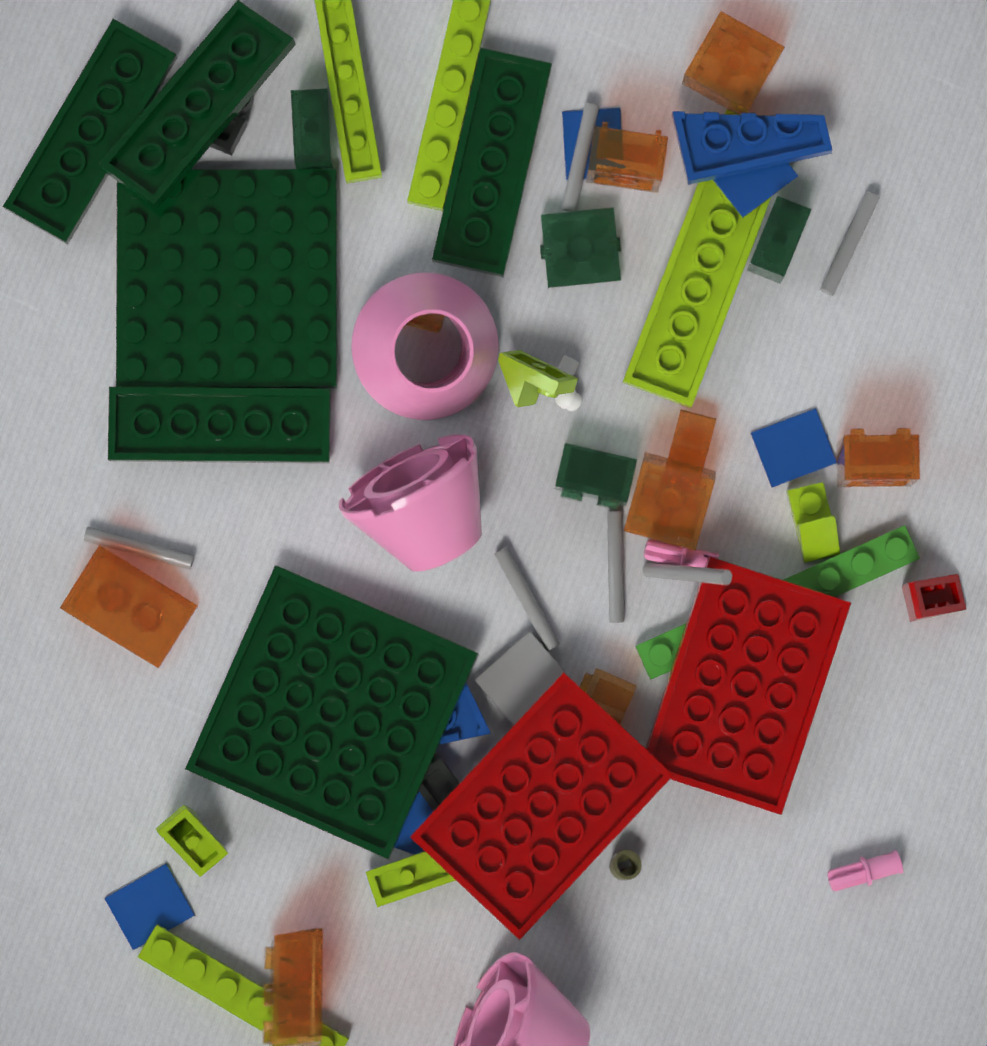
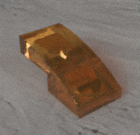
(692, 438)

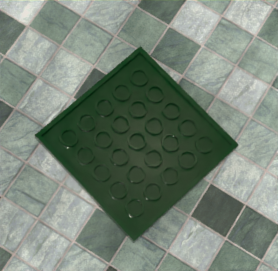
(229, 282)
(332, 712)

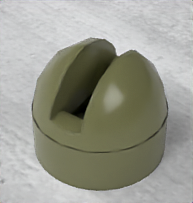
(626, 873)

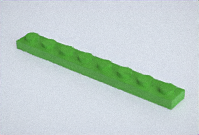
(828, 577)

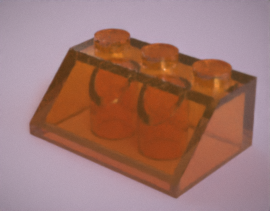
(294, 989)

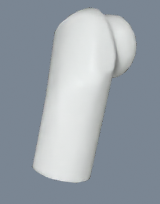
(573, 400)

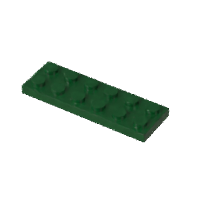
(197, 104)
(97, 112)
(492, 162)
(219, 425)

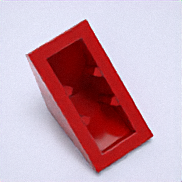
(933, 597)

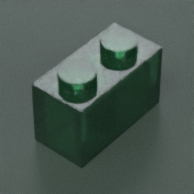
(312, 129)
(779, 239)
(595, 476)

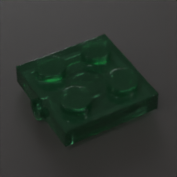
(580, 248)

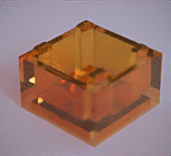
(732, 64)
(627, 159)
(878, 459)
(670, 501)

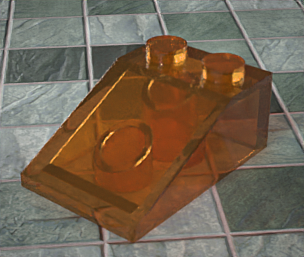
(128, 606)

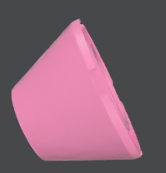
(388, 313)
(421, 503)
(520, 1010)

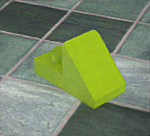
(529, 376)
(813, 522)
(192, 840)

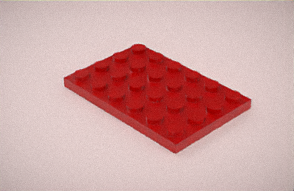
(746, 685)
(541, 806)

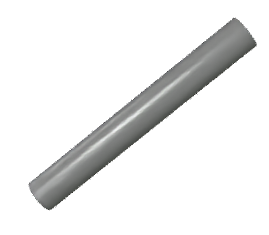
(580, 157)
(850, 243)
(138, 548)
(615, 567)
(687, 573)
(527, 599)

